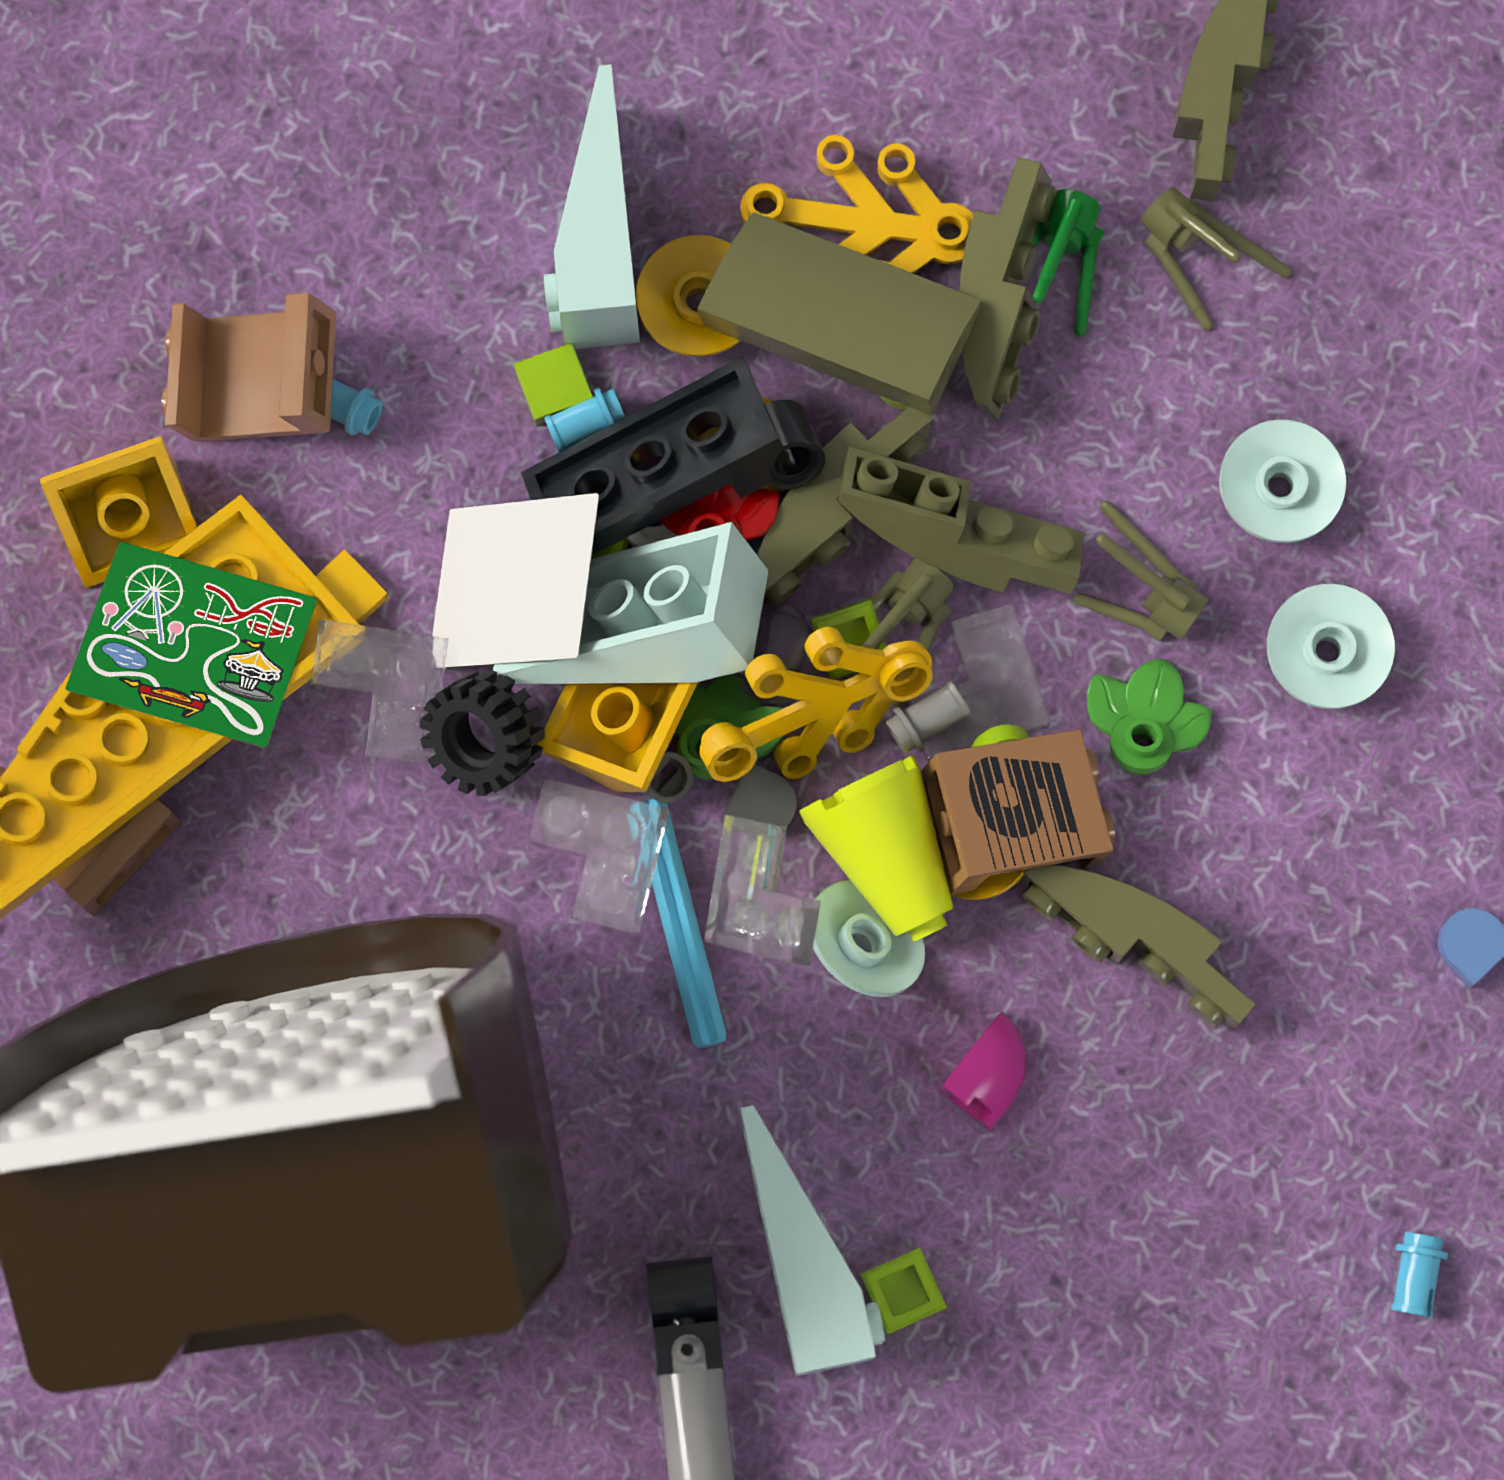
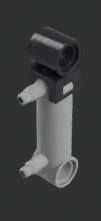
(690, 1369)

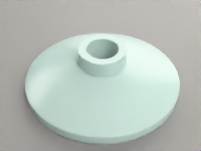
(1289, 452)
(1349, 622)
(861, 947)

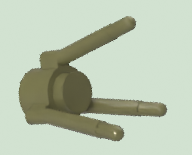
(1179, 224)
(913, 596)
(1173, 598)

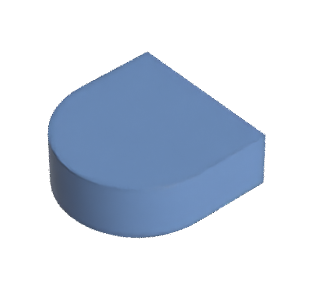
(1471, 944)

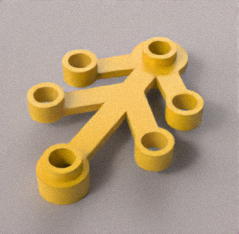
(872, 219)
(885, 676)

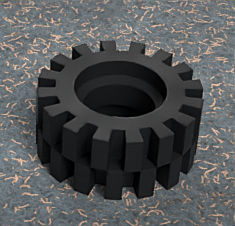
(459, 749)

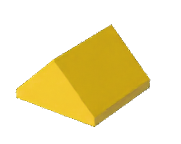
(117, 499)
(615, 730)

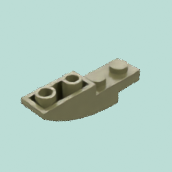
(1212, 95)
(994, 261)
(812, 521)
(940, 525)
(1117, 916)

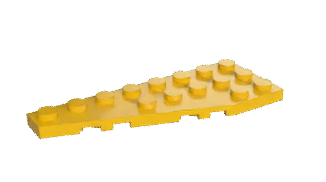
(99, 763)

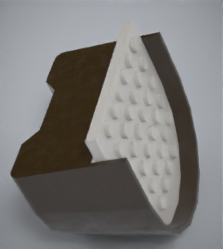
(282, 1153)

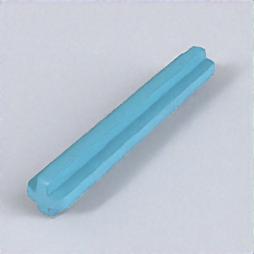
(686, 943)

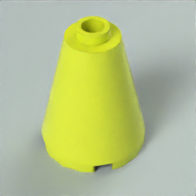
(887, 846)

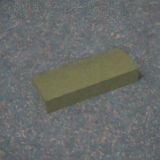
(839, 312)

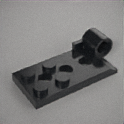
(751, 449)

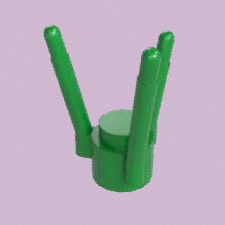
(1066, 231)

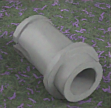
(927, 718)

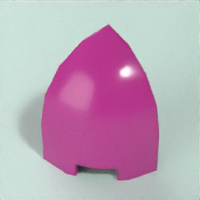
(989, 1073)

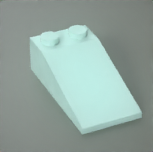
(593, 280)
(664, 614)
(816, 1290)

